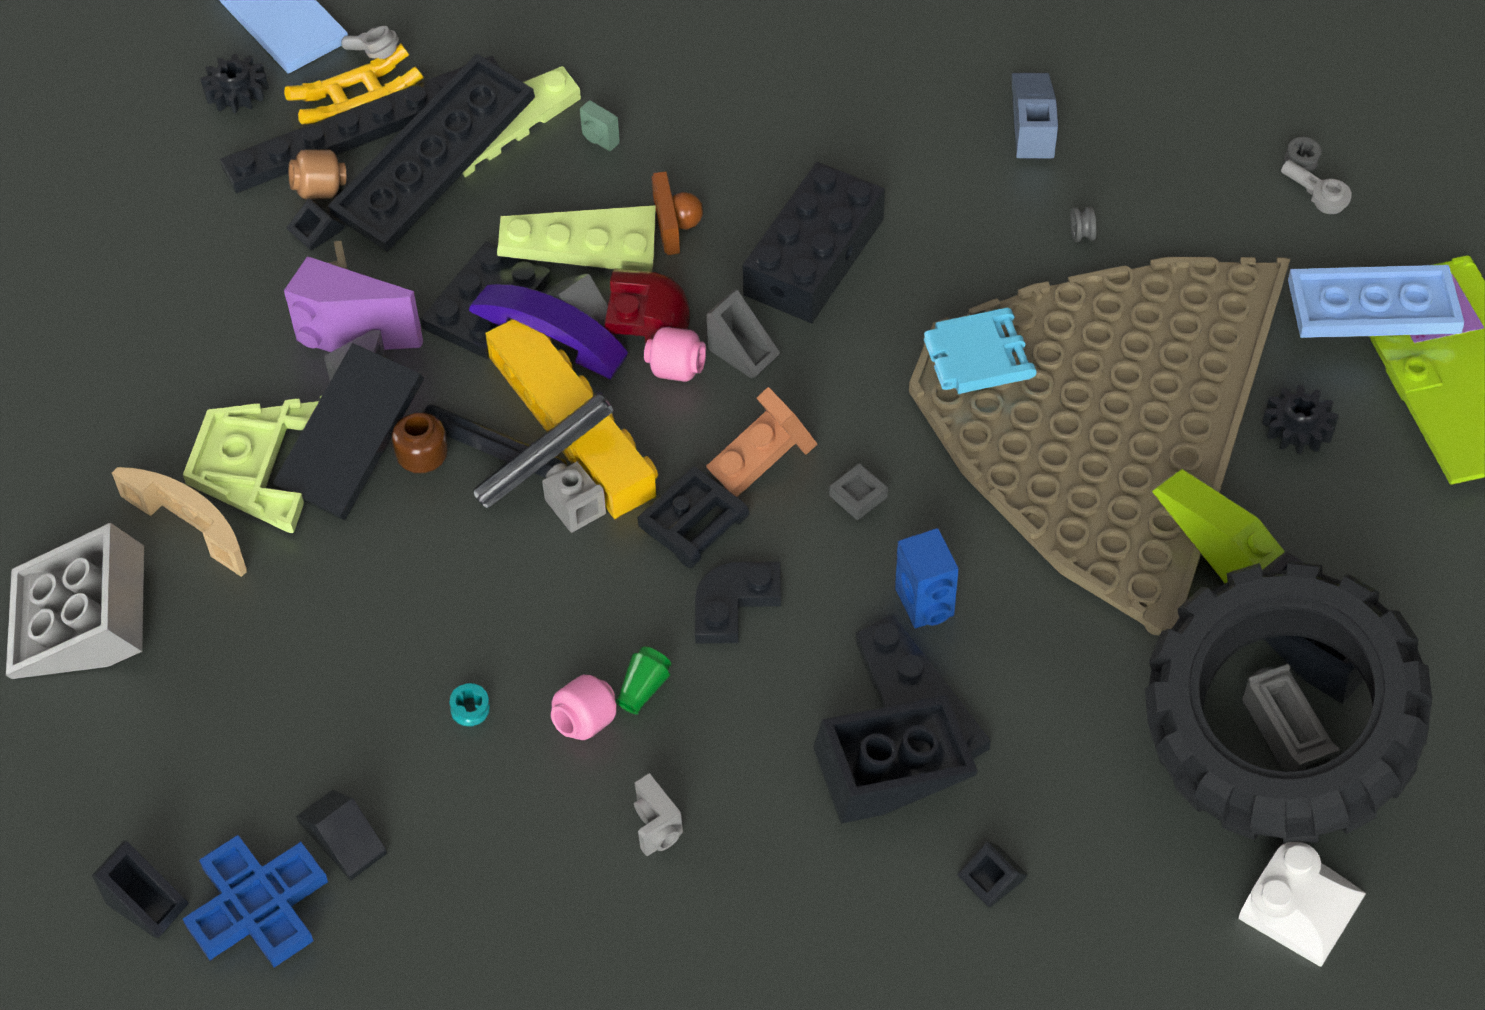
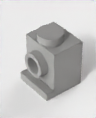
(573, 495)

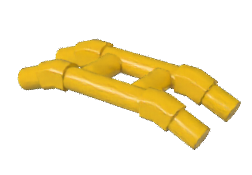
(333, 86)

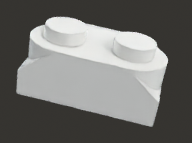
(1301, 902)

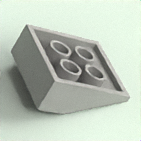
(77, 606)

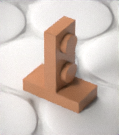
(760, 445)

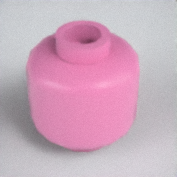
(675, 354)
(583, 707)

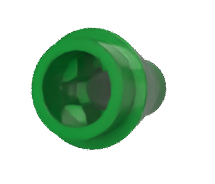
(643, 678)

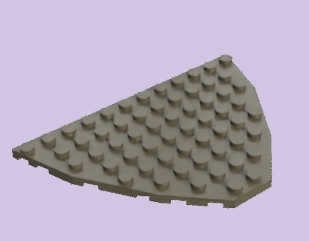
(1128, 390)

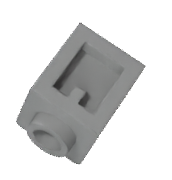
(659, 814)

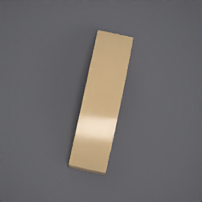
(152, 490)

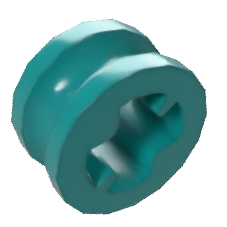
(479, 696)

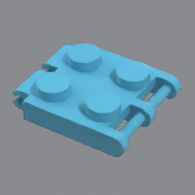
(975, 353)

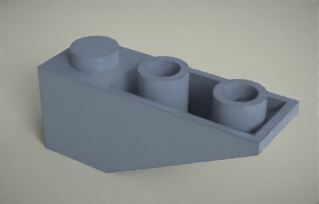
(1034, 115)

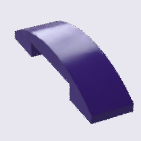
(555, 318)

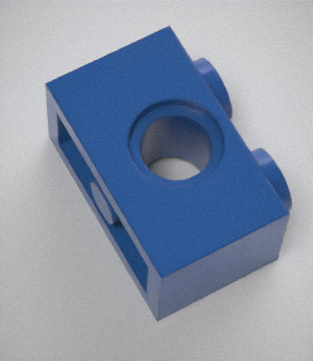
(926, 578)

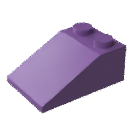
(339, 305)

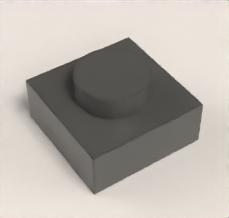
(858, 491)

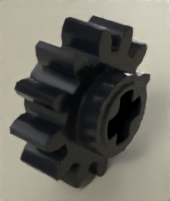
(234, 83)
(1300, 419)

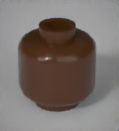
(420, 442)

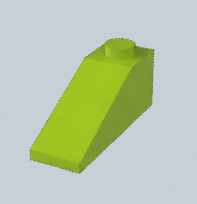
(1216, 525)

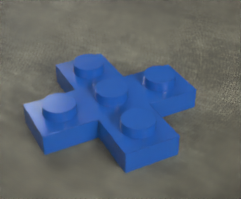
(255, 901)

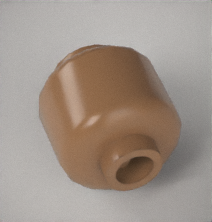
(316, 174)

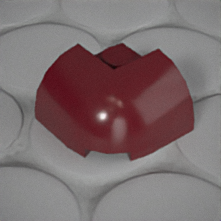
(645, 303)

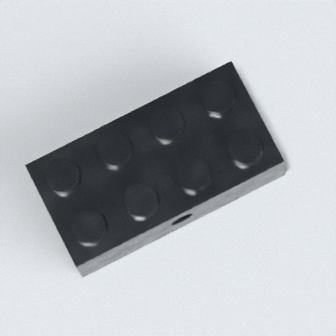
(813, 242)

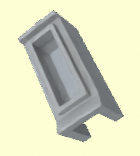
(1287, 720)

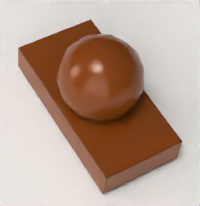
(674, 212)

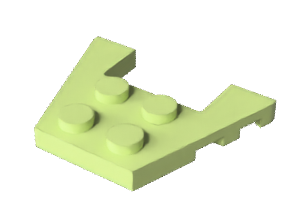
(238, 455)

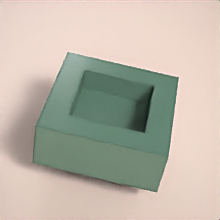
(599, 125)

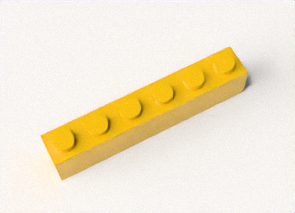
(552, 392)

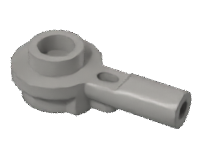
(377, 42)
(1328, 194)

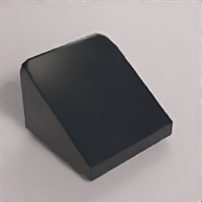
(314, 225)
(992, 874)

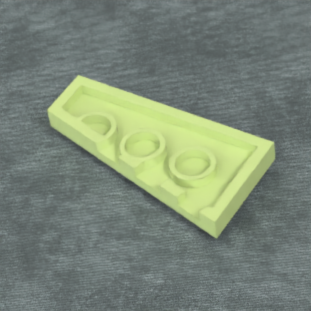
(553, 94)
(585, 238)

